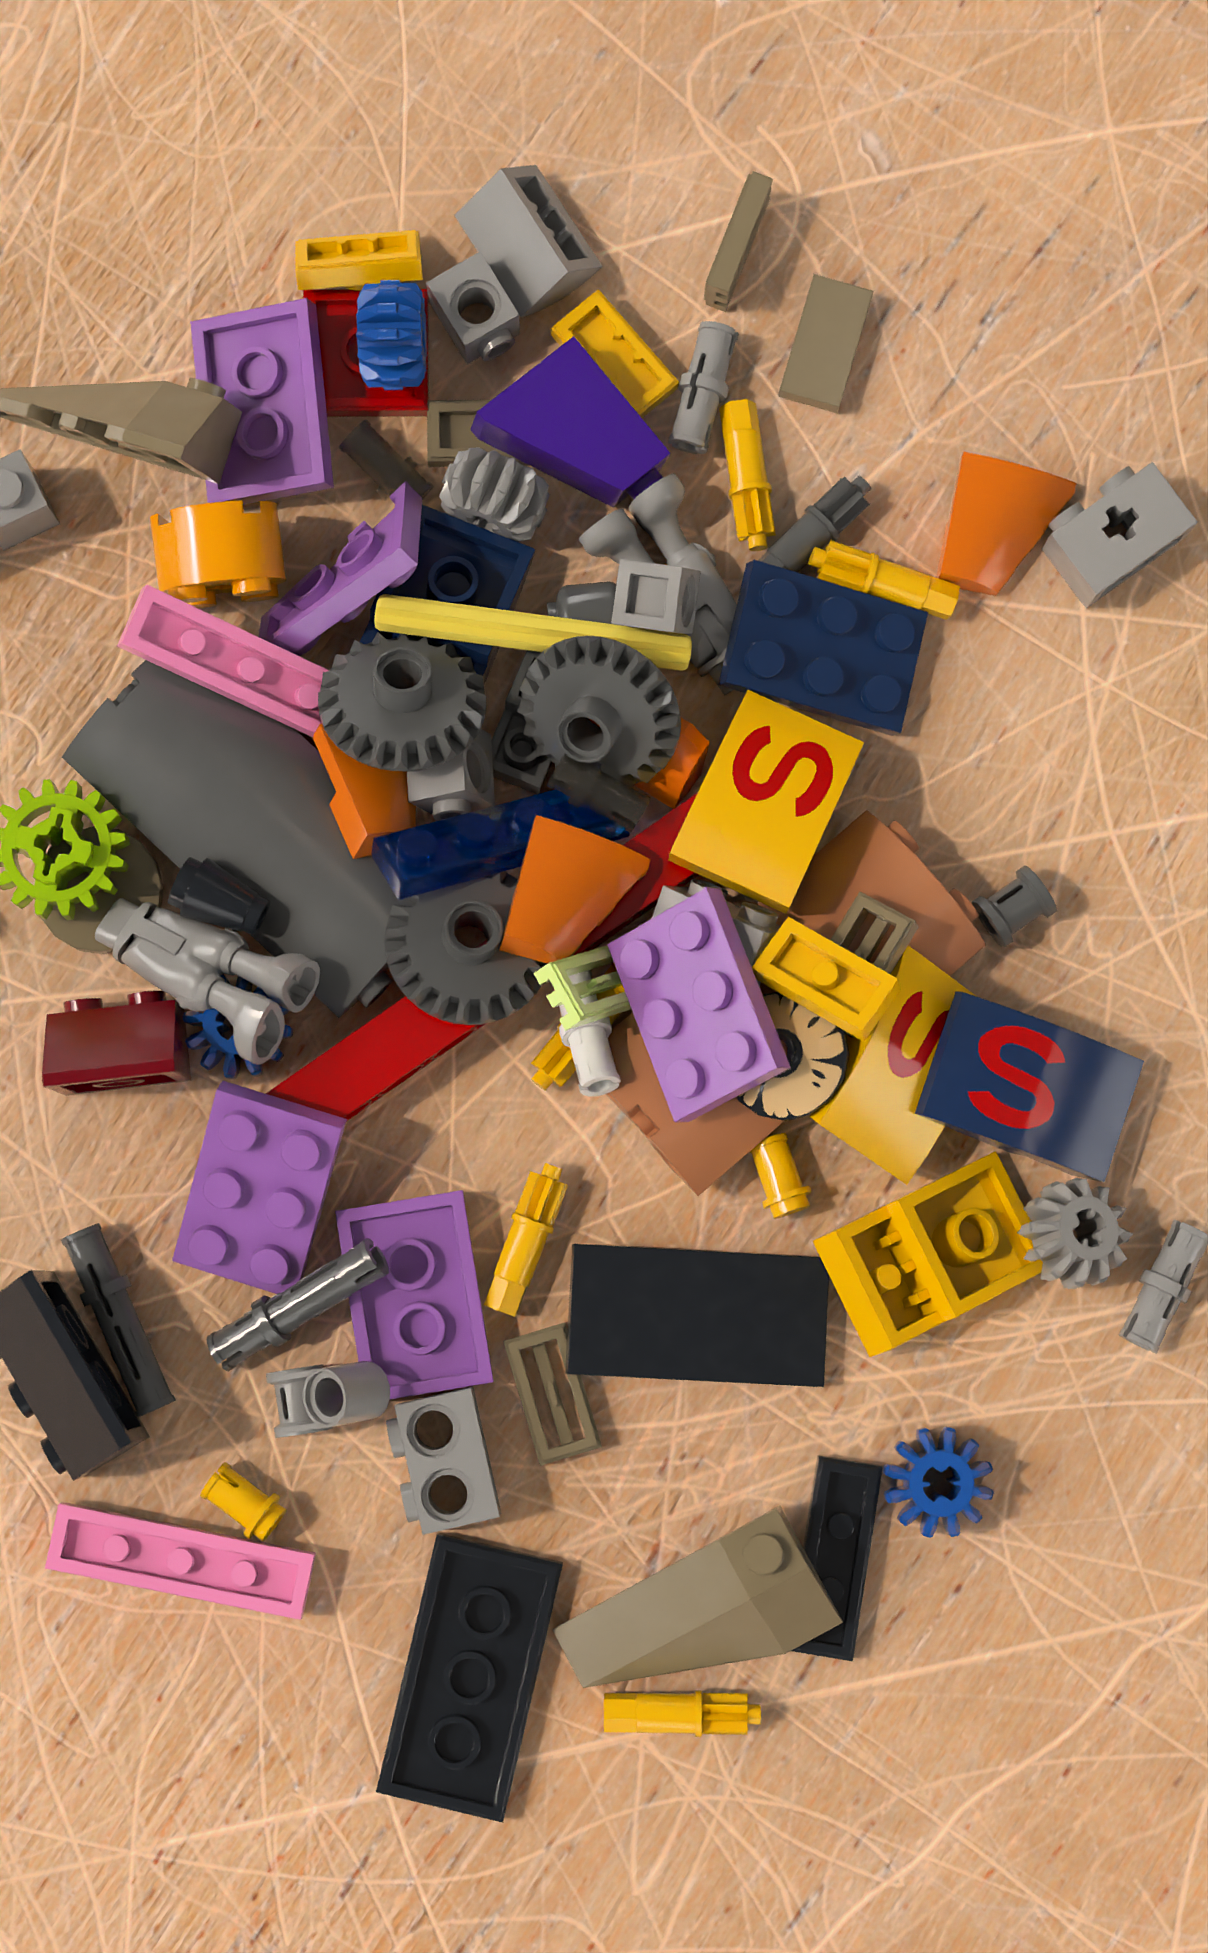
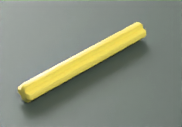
(520, 629)

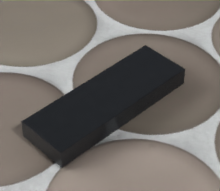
(840, 1545)

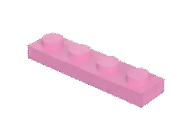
(224, 659)
(180, 1560)

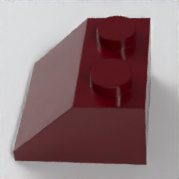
(116, 1045)

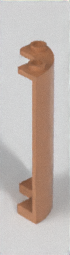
(859, 859)

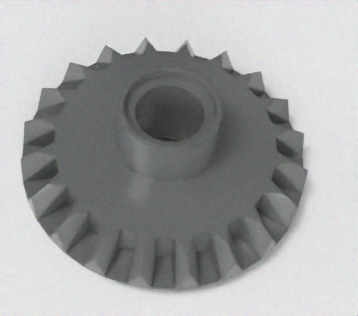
(615, 689)
(402, 703)
(443, 974)

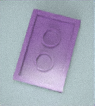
(274, 376)
(698, 1005)
(258, 1188)
(427, 1313)

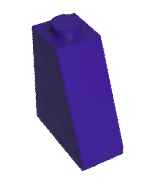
(574, 428)

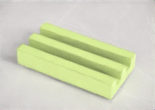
(571, 995)

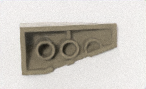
(149, 421)
(717, 1606)

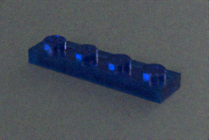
(476, 843)

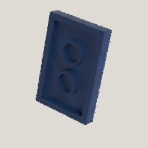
(823, 648)

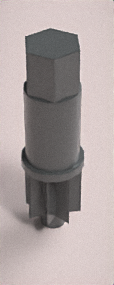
(819, 524)

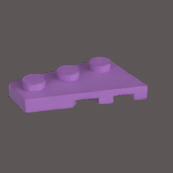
(363, 569)

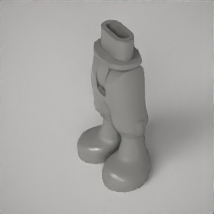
(657, 515)
(188, 962)

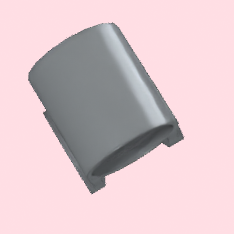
(328, 1397)

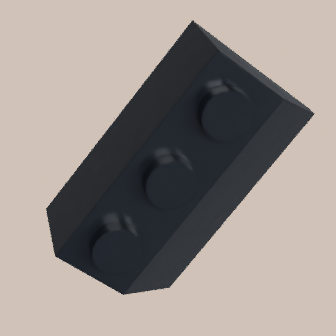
(63, 1377)

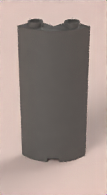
(254, 800)

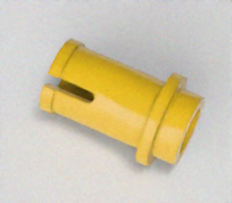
(779, 1177)
(244, 1502)

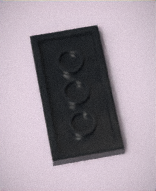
(697, 1315)
(469, 1677)

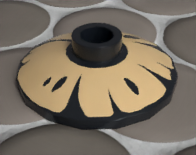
(816, 1058)

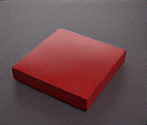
(343, 384)

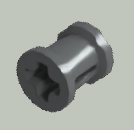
(1014, 906)

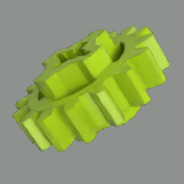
(65, 822)

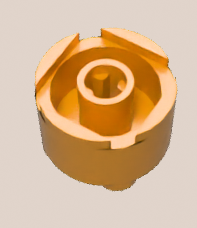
(219, 551)

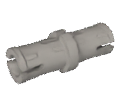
(703, 387)
(1165, 1286)

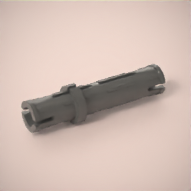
(278, 1316)
(118, 1319)

